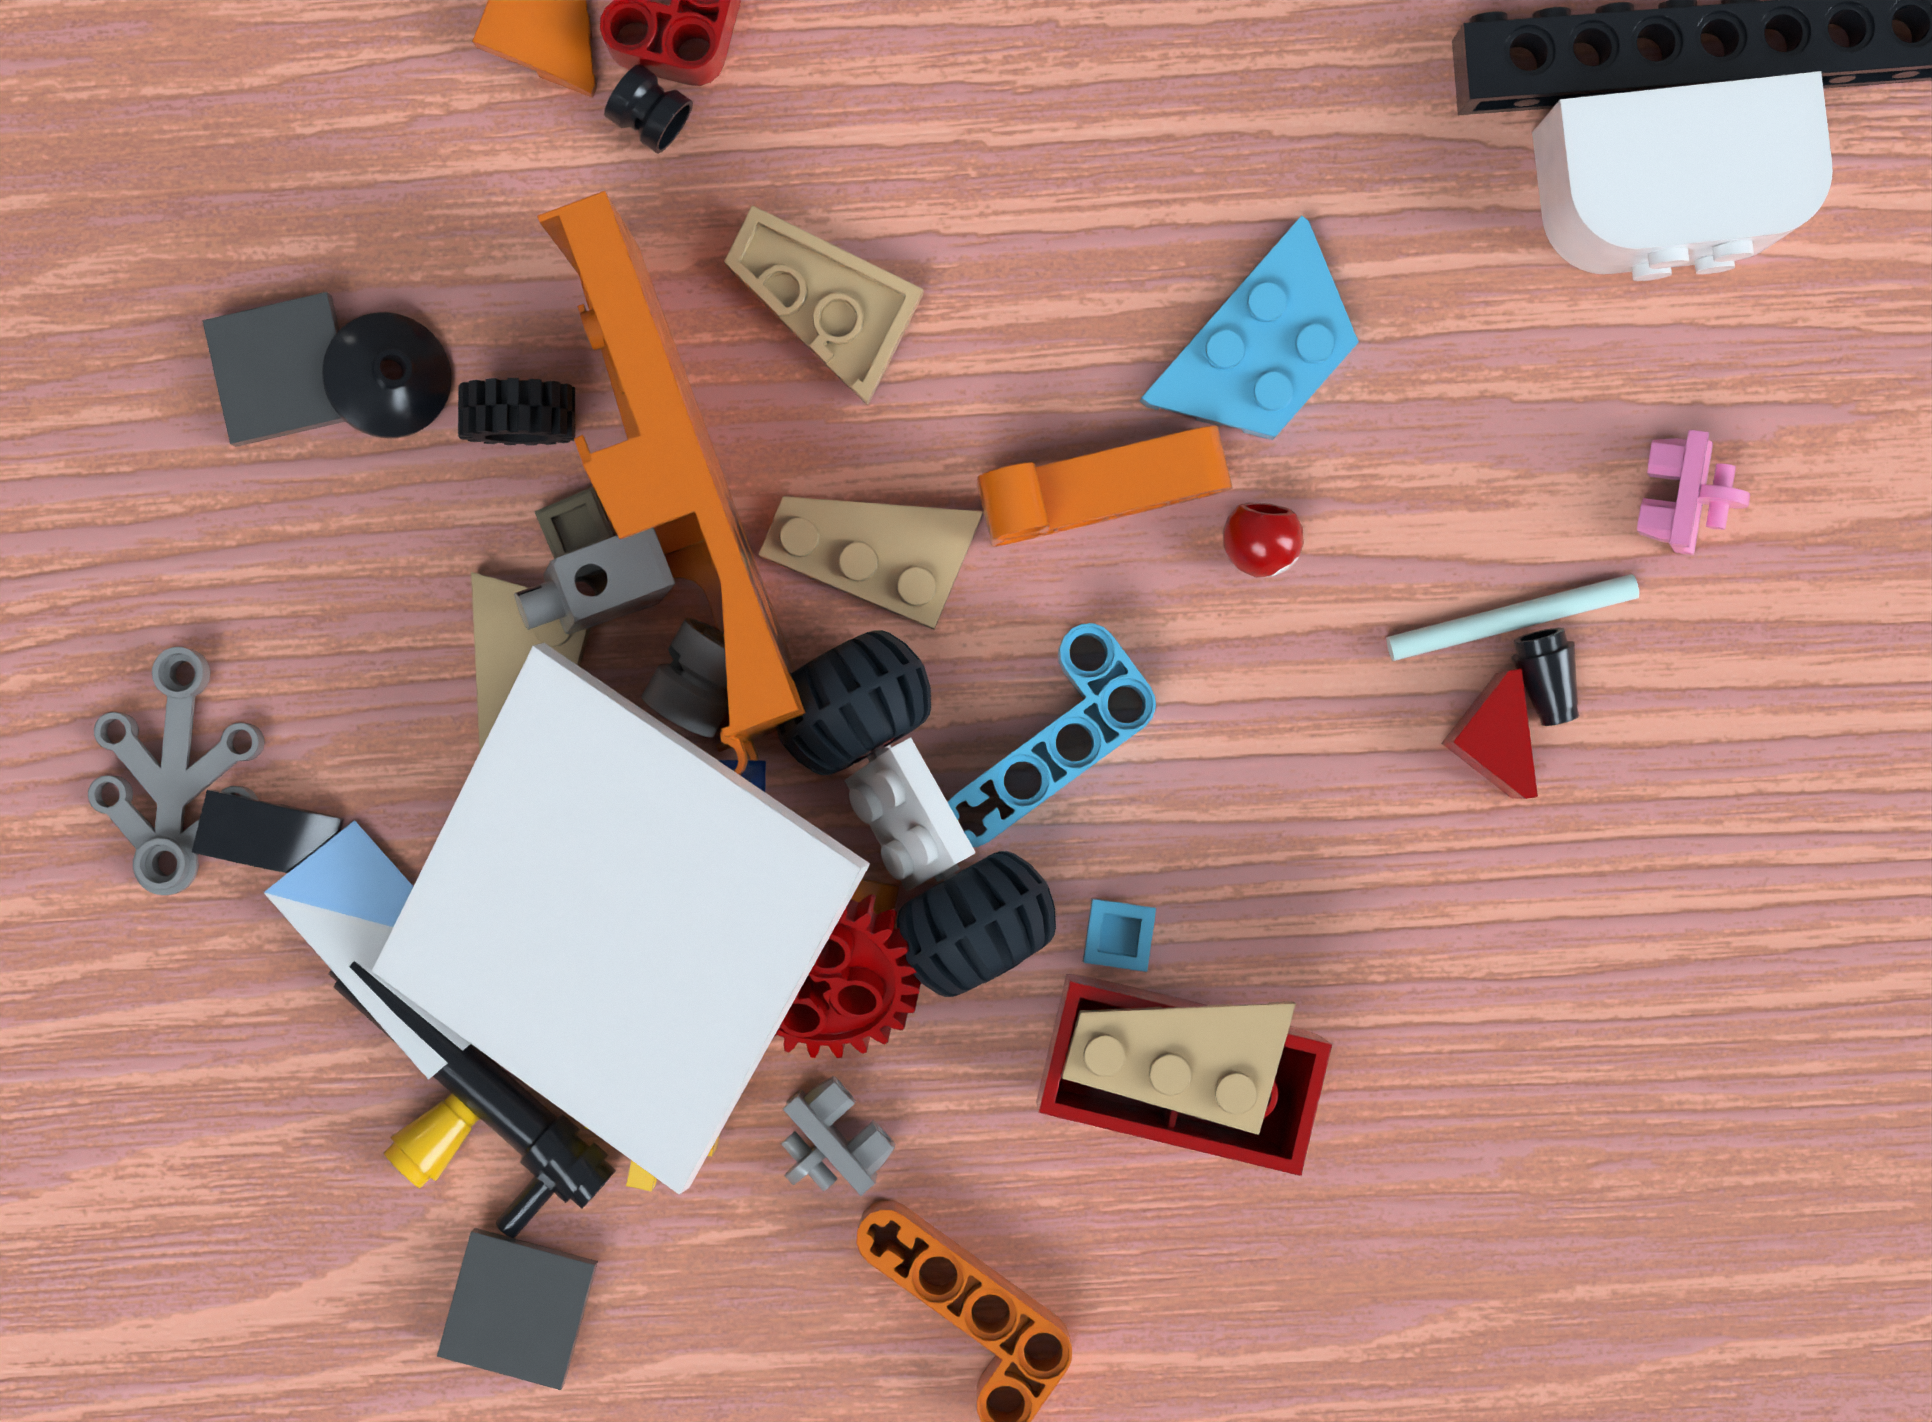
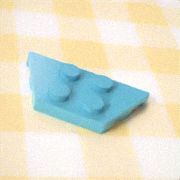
(1263, 345)

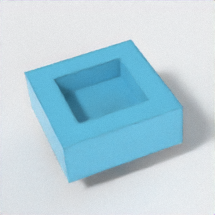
(1119, 935)

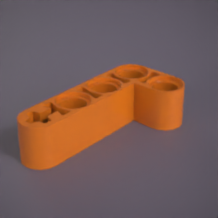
(1102, 486)
(955, 1301)

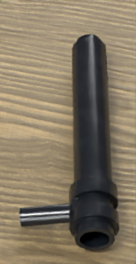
(546, 1142)

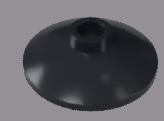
(370, 399)

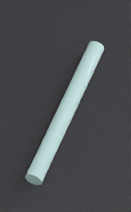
(1512, 617)

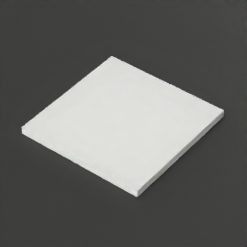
(617, 917)

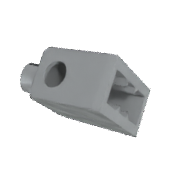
(622, 572)

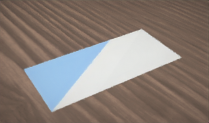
(345, 909)

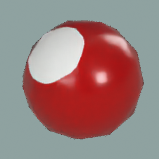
(1263, 539)

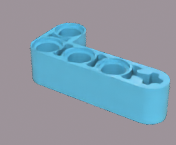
(1041, 749)

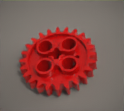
(855, 987)

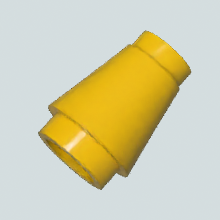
(431, 1140)

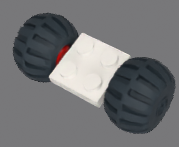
(974, 920)

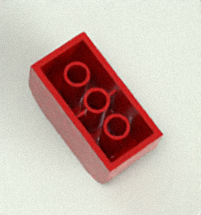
(1287, 1118)

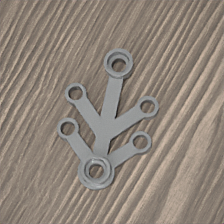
(172, 782)

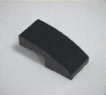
(260, 832)

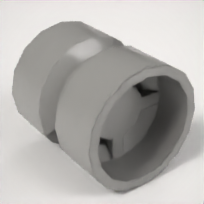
(695, 683)

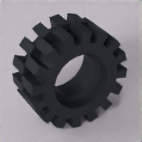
(516, 411)

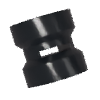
(646, 107)

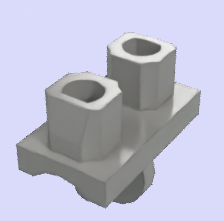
(854, 1159)

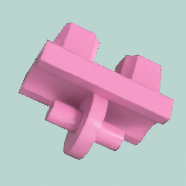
(1689, 463)

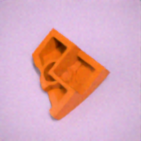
(542, 37)

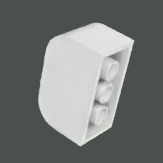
(1682, 173)

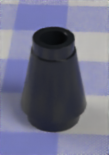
(1549, 674)

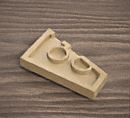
(826, 297)
(875, 551)
(505, 643)
(1186, 1059)

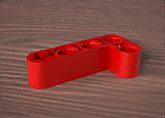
(666, 33)

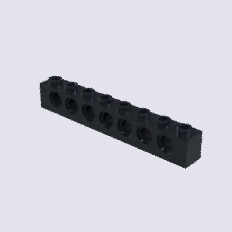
(1492, 83)

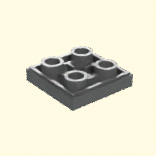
(272, 368)
(517, 1308)

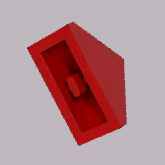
(1496, 736)

